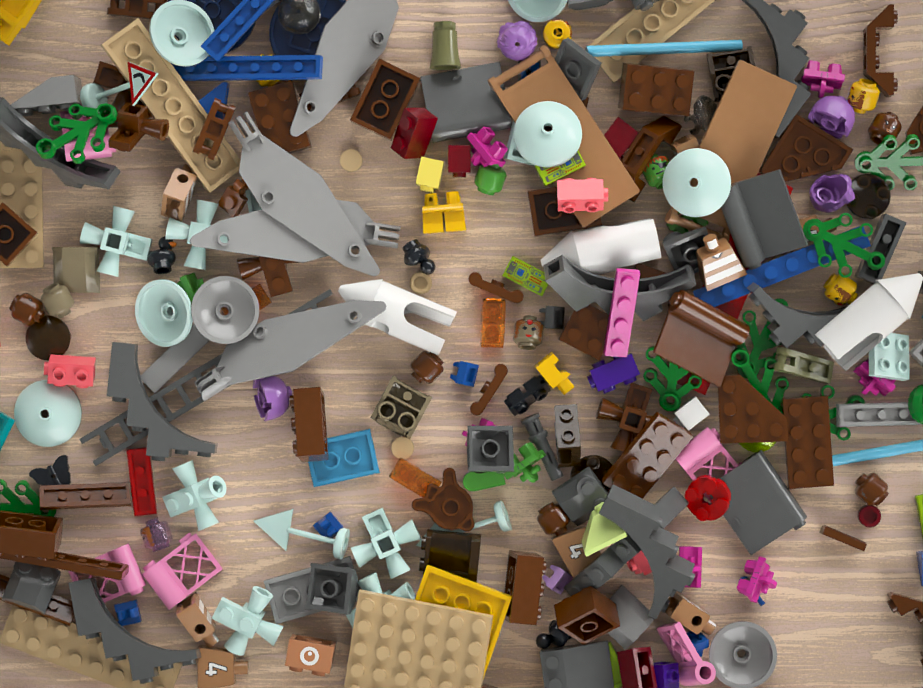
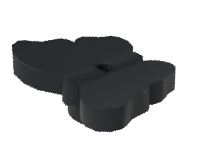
(59, 468)

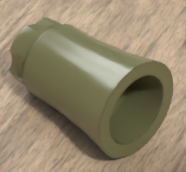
(445, 47)

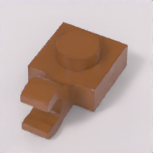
(233, 198)

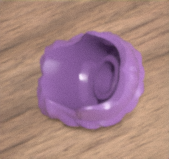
(517, 32)
(831, 192)

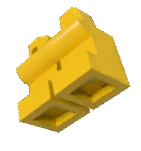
(433, 214)
(553, 375)

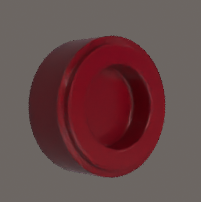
(869, 516)

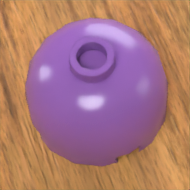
(833, 115)
(272, 397)

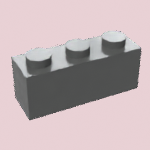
(884, 241)

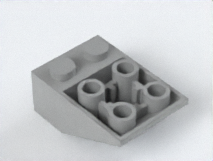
(50, 95)

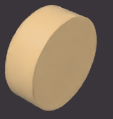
(351, 160)
(420, 283)
(402, 447)

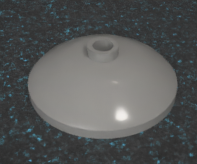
(236, 298)
(754, 666)

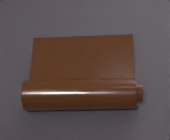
(699, 337)

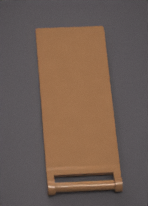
(552, 85)
(742, 130)

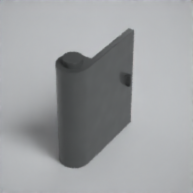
(464, 102)
(762, 219)
(760, 503)

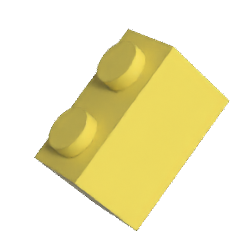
(429, 174)

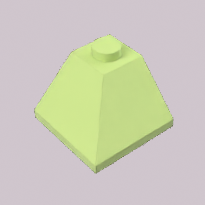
(600, 532)

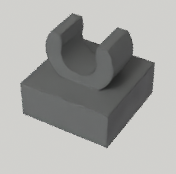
(553, 317)

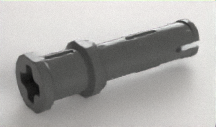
(538, 437)

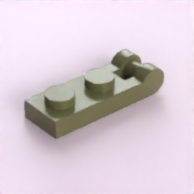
(804, 365)

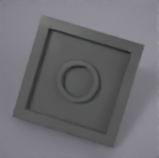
(577, 66)

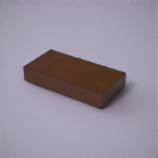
(842, 537)

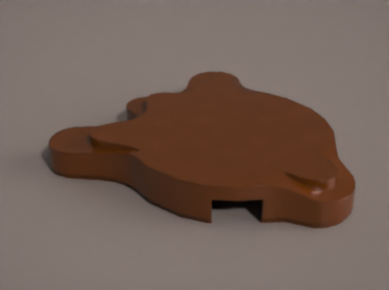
(447, 505)

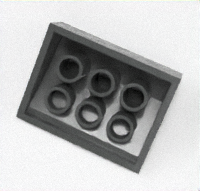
(577, 666)

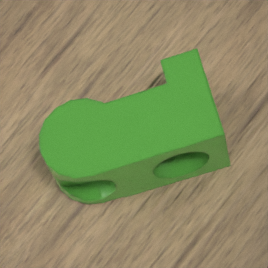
(478, 481)

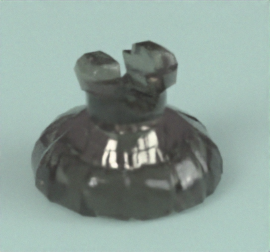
(299, 22)
(703, 112)

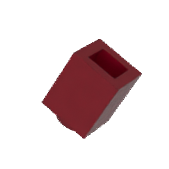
(459, 160)

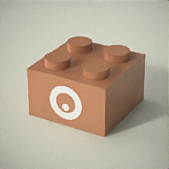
(310, 654)

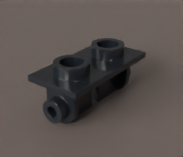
(536, 391)

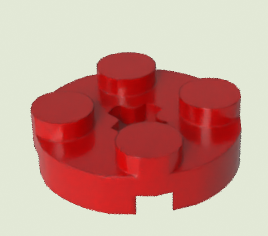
(711, 486)

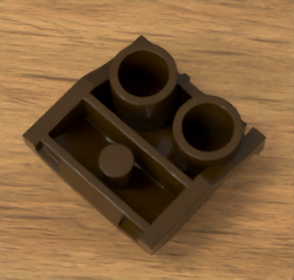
(722, 66)

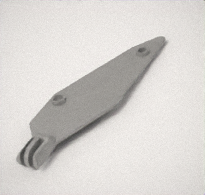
(348, 49)
(298, 198)
(266, 237)
(286, 343)

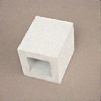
(690, 413)

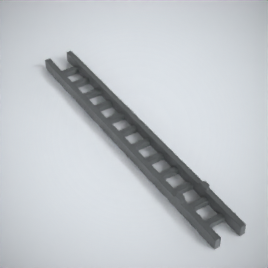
(158, 396)

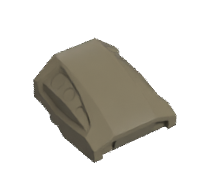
(77, 268)
(400, 408)

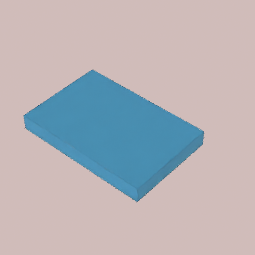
(349, 458)

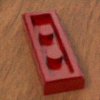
(141, 482)

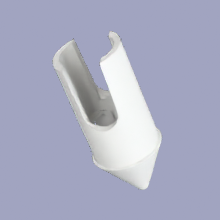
(609, 247)
(398, 304)
(870, 318)

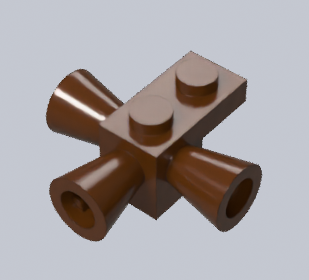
(110, 77)
(133, 124)
(274, 271)
(630, 417)

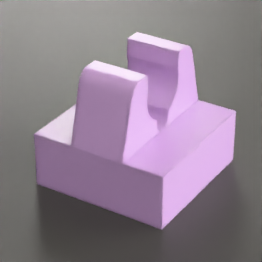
(558, 580)

